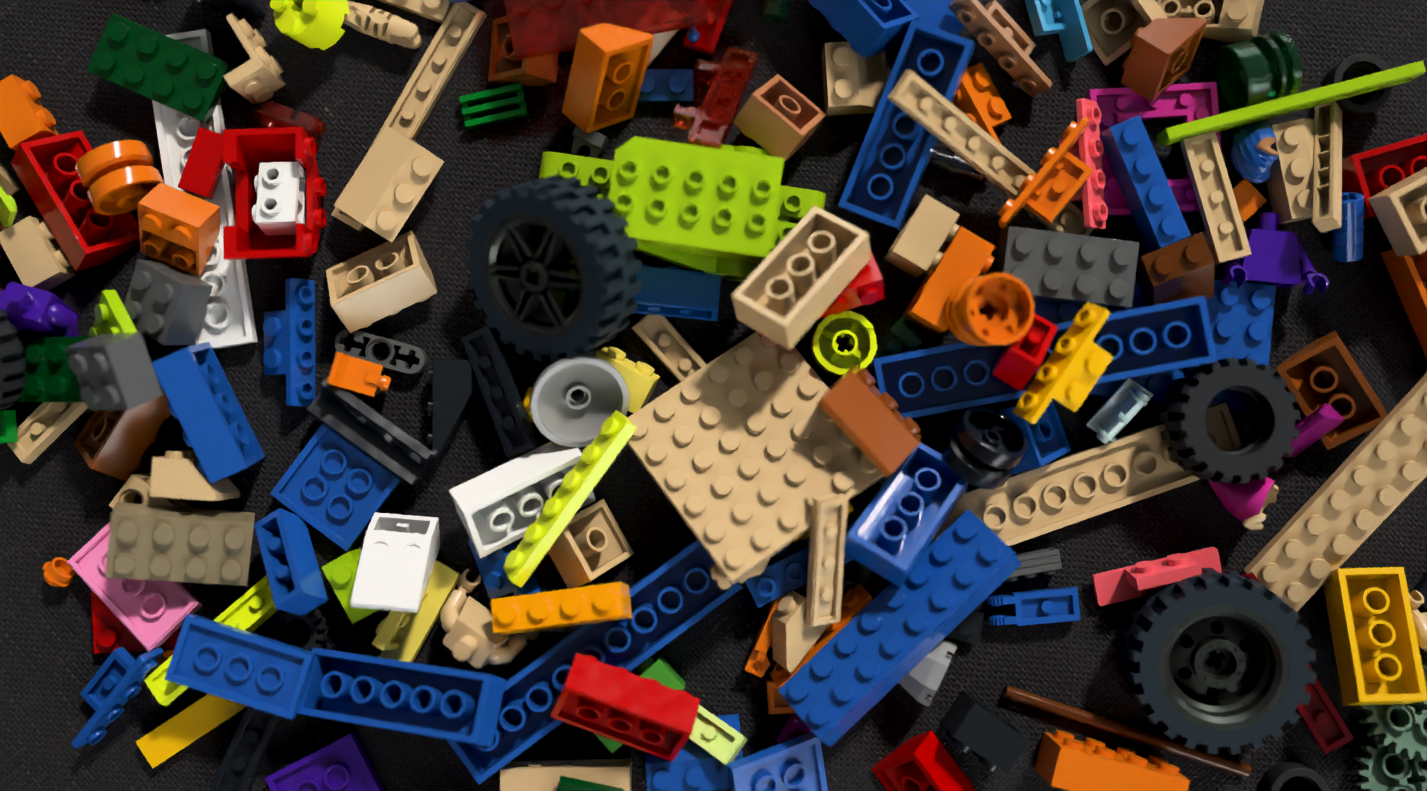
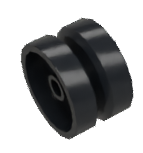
(985, 447)

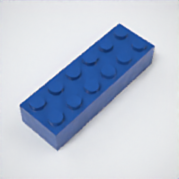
(895, 144)
(403, 696)

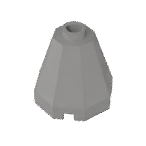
(928, 673)

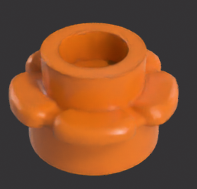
(58, 572)

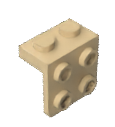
(259, 75)

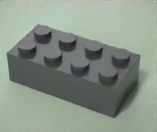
(1070, 266)

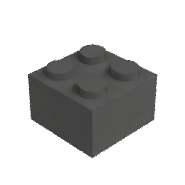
(166, 302)
(114, 371)

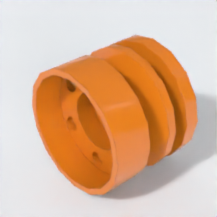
(1006, 307)

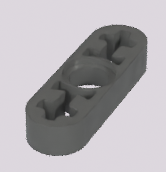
(406, 349)

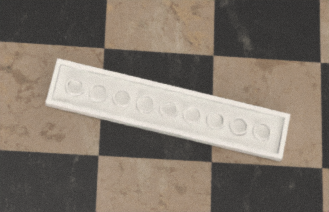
(229, 310)

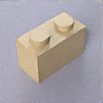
(36, 254)

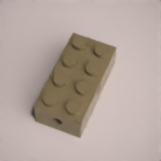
(179, 544)

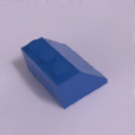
(692, 767)

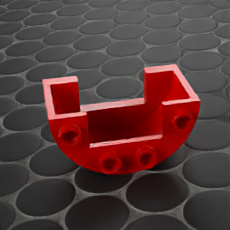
(243, 152)

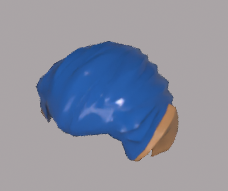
(1252, 152)

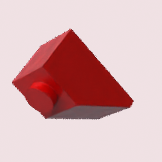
(1025, 355)

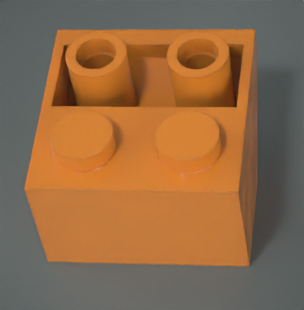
(178, 228)

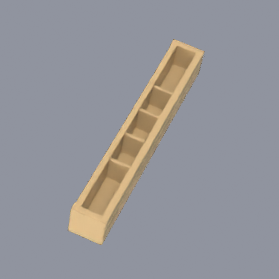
(1327, 167)

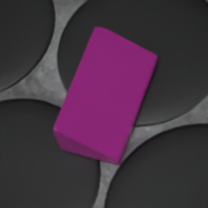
(1315, 427)

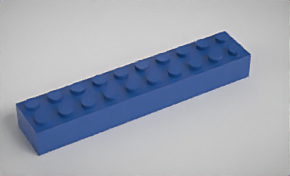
(962, 377)
(661, 607)

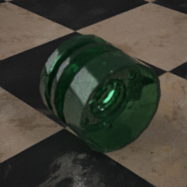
(1259, 69)

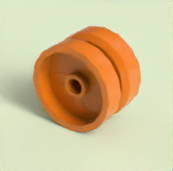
(118, 176)

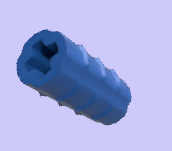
(1348, 240)

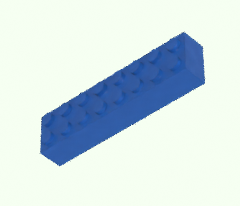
(899, 628)

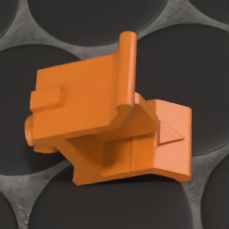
(357, 375)

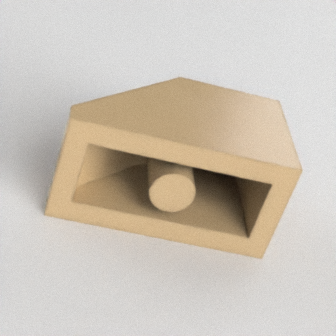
(790, 633)

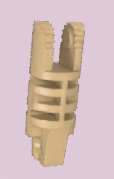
(382, 25)

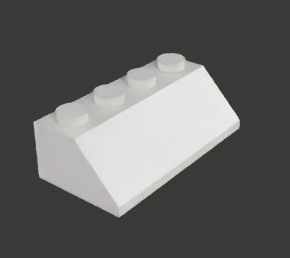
(512, 496)

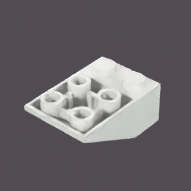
(396, 562)

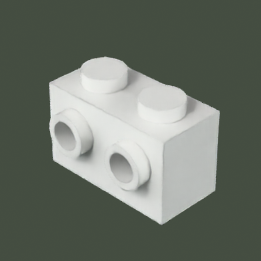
(280, 197)

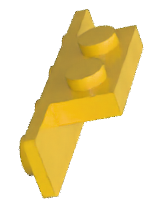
(1070, 368)

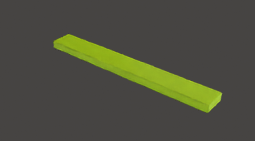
(1292, 103)

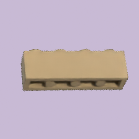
(545, 774)

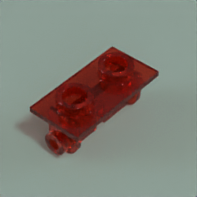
(277, 115)

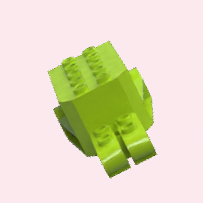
(695, 202)

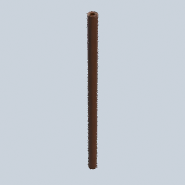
(1125, 731)

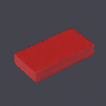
(203, 164)

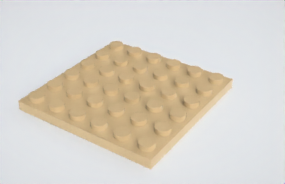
(747, 452)

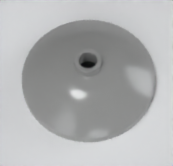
(578, 418)

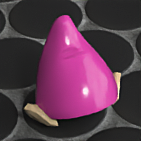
(1247, 500)

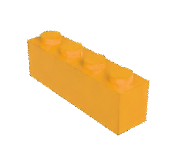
(561, 608)

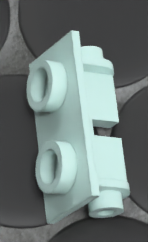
(1119, 410)

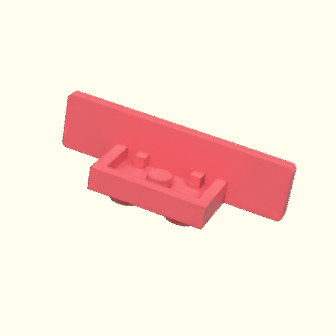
(1089, 150)
(1137, 579)

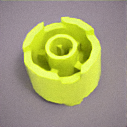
(311, 21)
(861, 340)

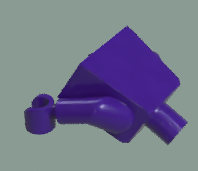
(1274, 260)
(38, 311)

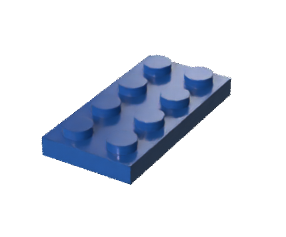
(240, 666)

